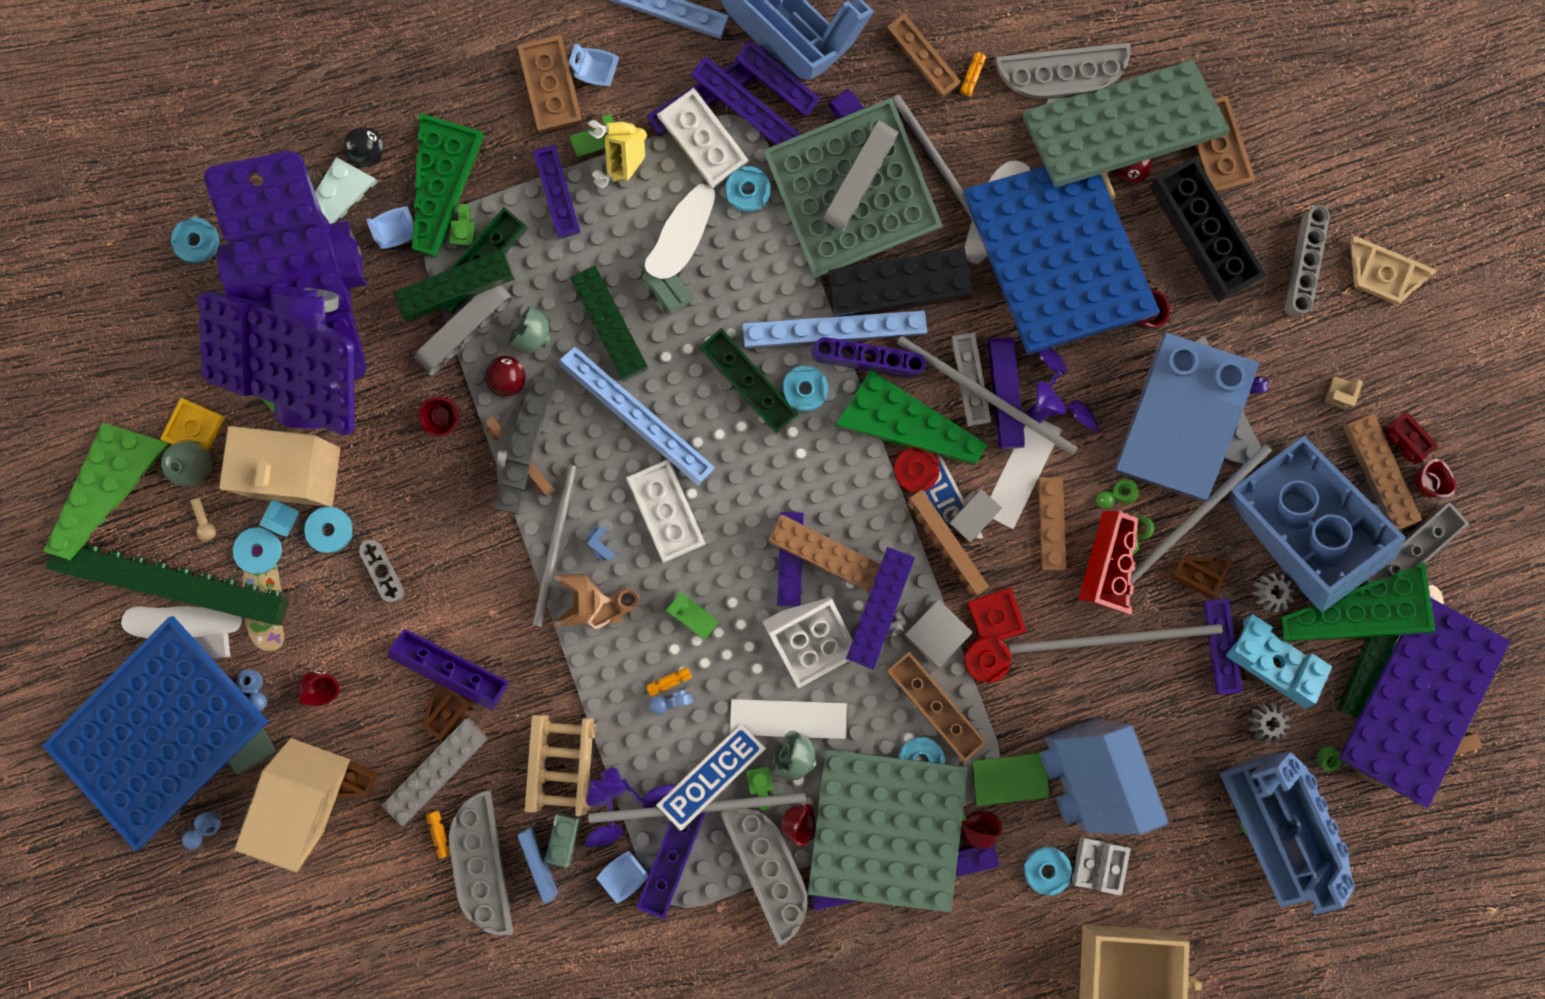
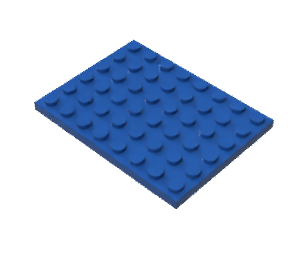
(1059, 257)
(155, 733)

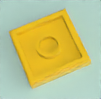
(192, 423)

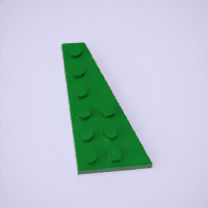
(899, 418)

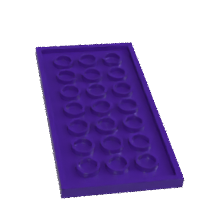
(1424, 704)

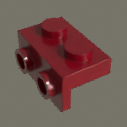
(1410, 438)

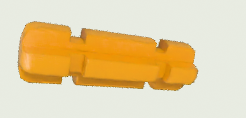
(972, 74)
(669, 681)
(438, 834)

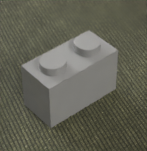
(974, 515)

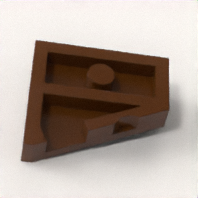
(1202, 574)
(444, 711)
(357, 781)

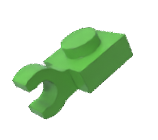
(463, 230)
(760, 782)

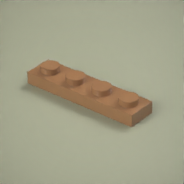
(923, 55)
(540, 482)
(1052, 523)

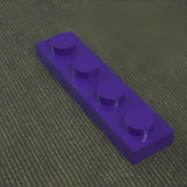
(777, 78)
(557, 192)
(790, 571)
(1225, 670)

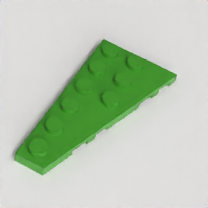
(104, 481)

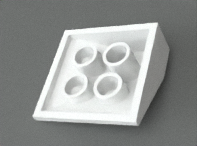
(810, 639)

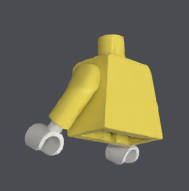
(623, 150)

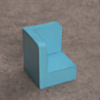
(279, 518)

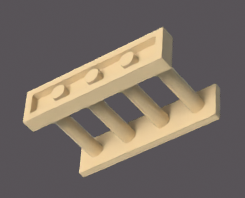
(538, 773)

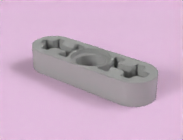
(383, 589)

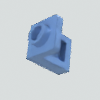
(601, 551)

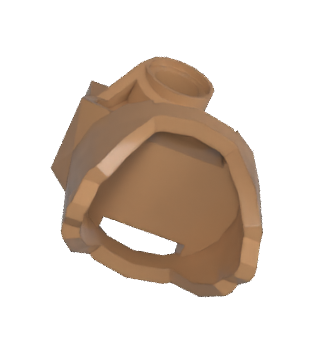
(591, 605)

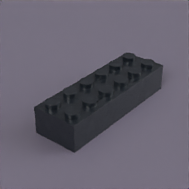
(1207, 229)
(900, 283)

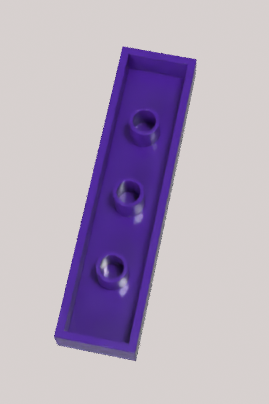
(880, 608)
(448, 669)
(668, 867)

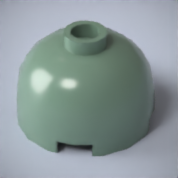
(530, 332)
(186, 463)
(794, 757)

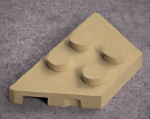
(1385, 272)

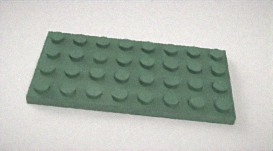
(1125, 123)

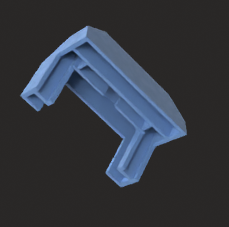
(798, 33)
(1291, 831)

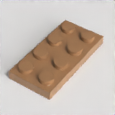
(549, 84)
(1226, 157)

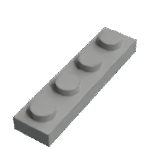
(969, 365)

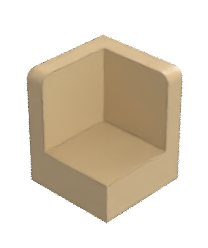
(1343, 393)

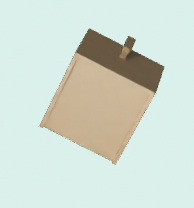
(279, 466)
(292, 805)
(1134, 964)

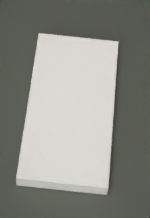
(702, 138)
(665, 511)

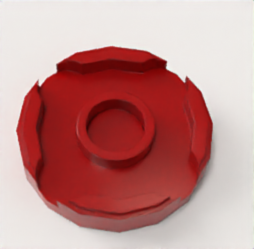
(916, 470)
(987, 659)

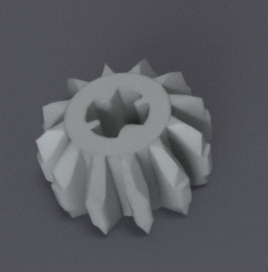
(1276, 583)
(1272, 732)

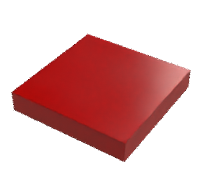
(997, 615)

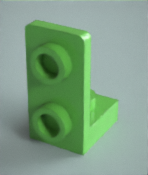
(586, 144)
(692, 615)

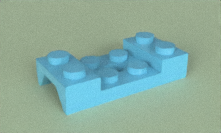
(1298, 677)

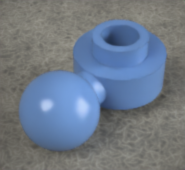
(257, 699)
(659, 705)
(205, 825)

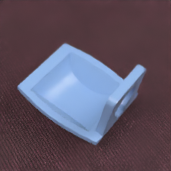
(593, 65)
(392, 227)
(622, 877)

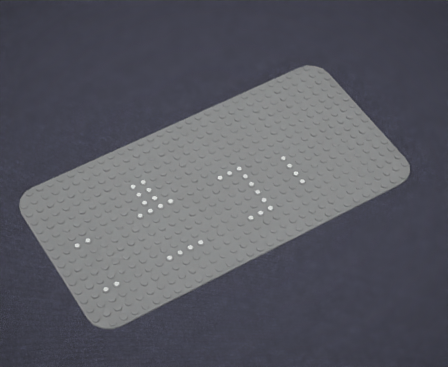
(841, 481)

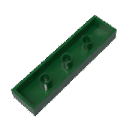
(499, 234)
(454, 285)
(609, 323)
(748, 381)
(1366, 674)

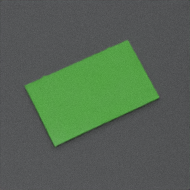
(1009, 779)

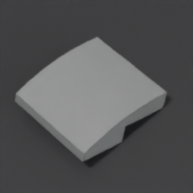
(937, 634)
(1100, 866)

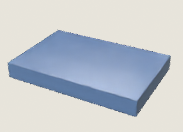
(537, 865)

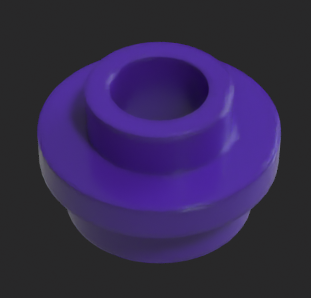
(1259, 385)

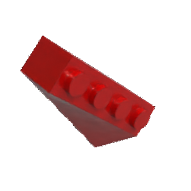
(1111, 563)

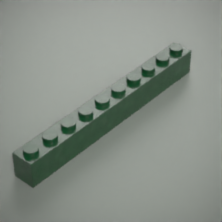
(174, 584)

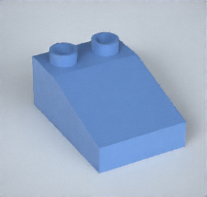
(1186, 416)
(1315, 523)
(1103, 779)

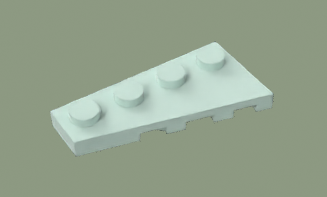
(341, 189)

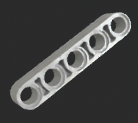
(860, 176)
(1314, 254)
(461, 329)

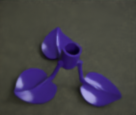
(1050, 404)
(609, 788)

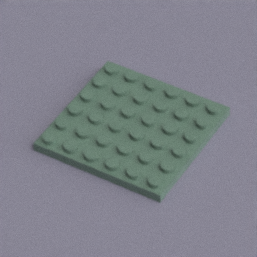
(815, 166)
(887, 830)

